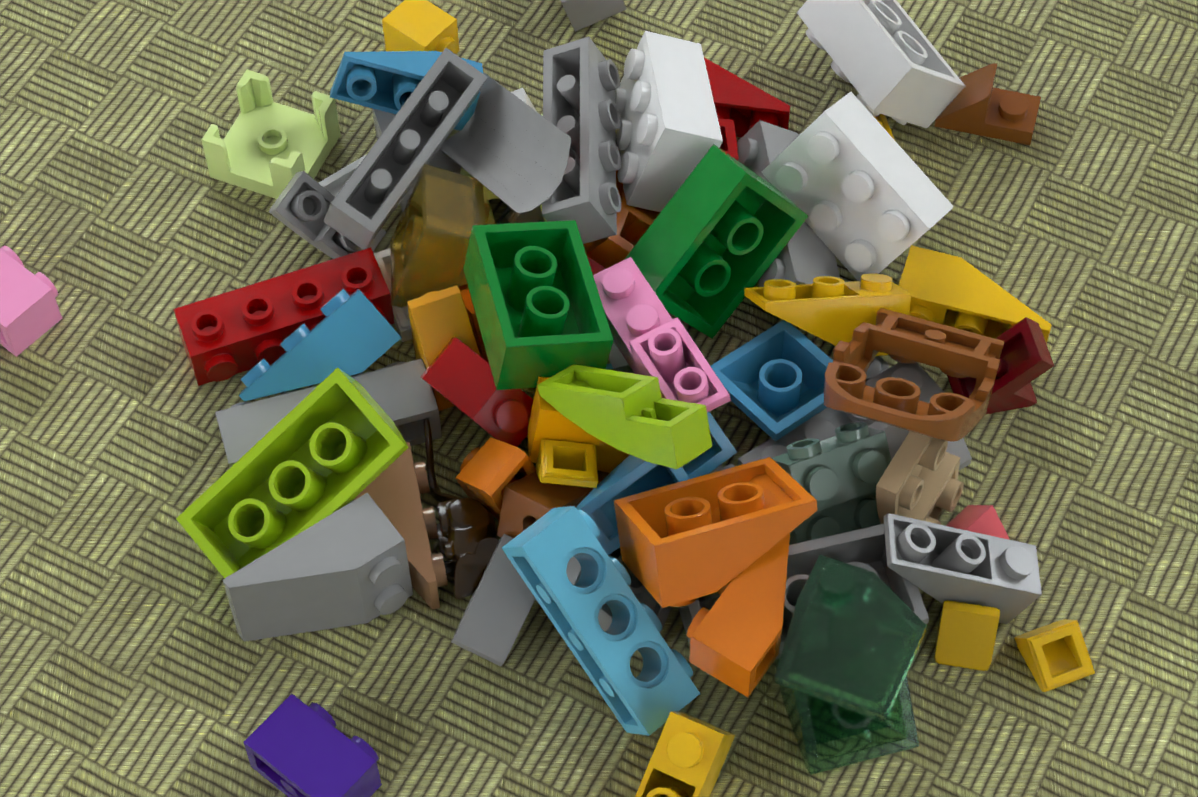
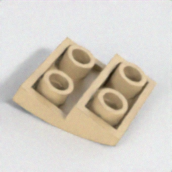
(920, 480)

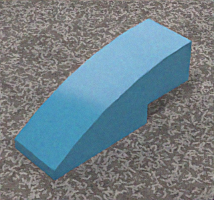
(638, 476)

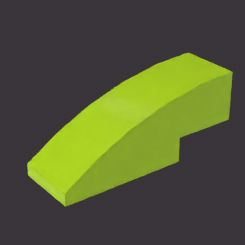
(630, 414)

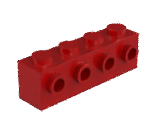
(250, 323)

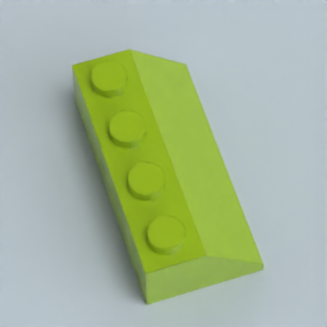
(295, 474)

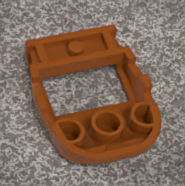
(897, 399)

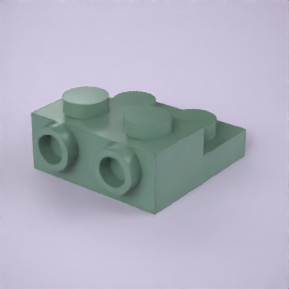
(840, 477)

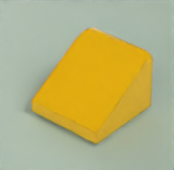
(567, 463)
(966, 635)
(1055, 654)

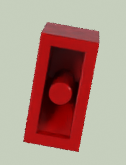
(469, 385)

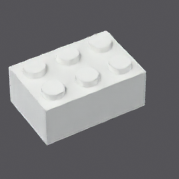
(883, 58)
(664, 118)
(857, 187)

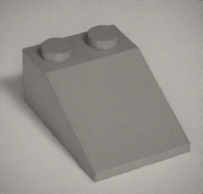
(324, 577)

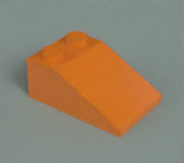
(708, 528)

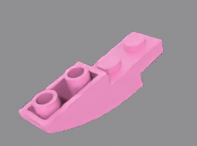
(655, 341)

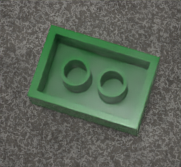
(715, 240)
(535, 301)

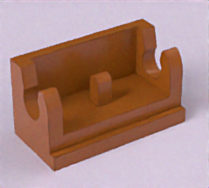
(530, 499)

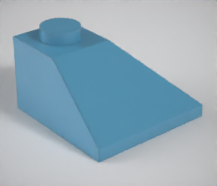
(776, 379)

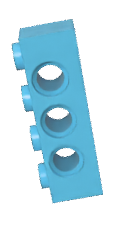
(542, 560)

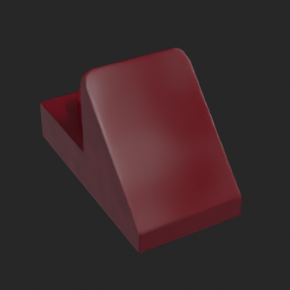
(1021, 361)

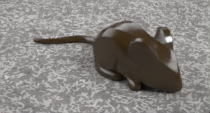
(464, 531)

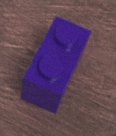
(309, 756)

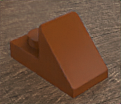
(991, 110)

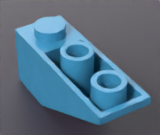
(387, 79)
(347, 338)

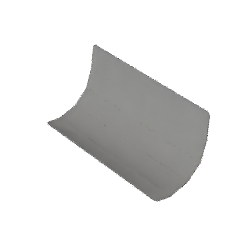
(511, 149)

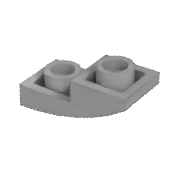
(303, 209)
(495, 610)

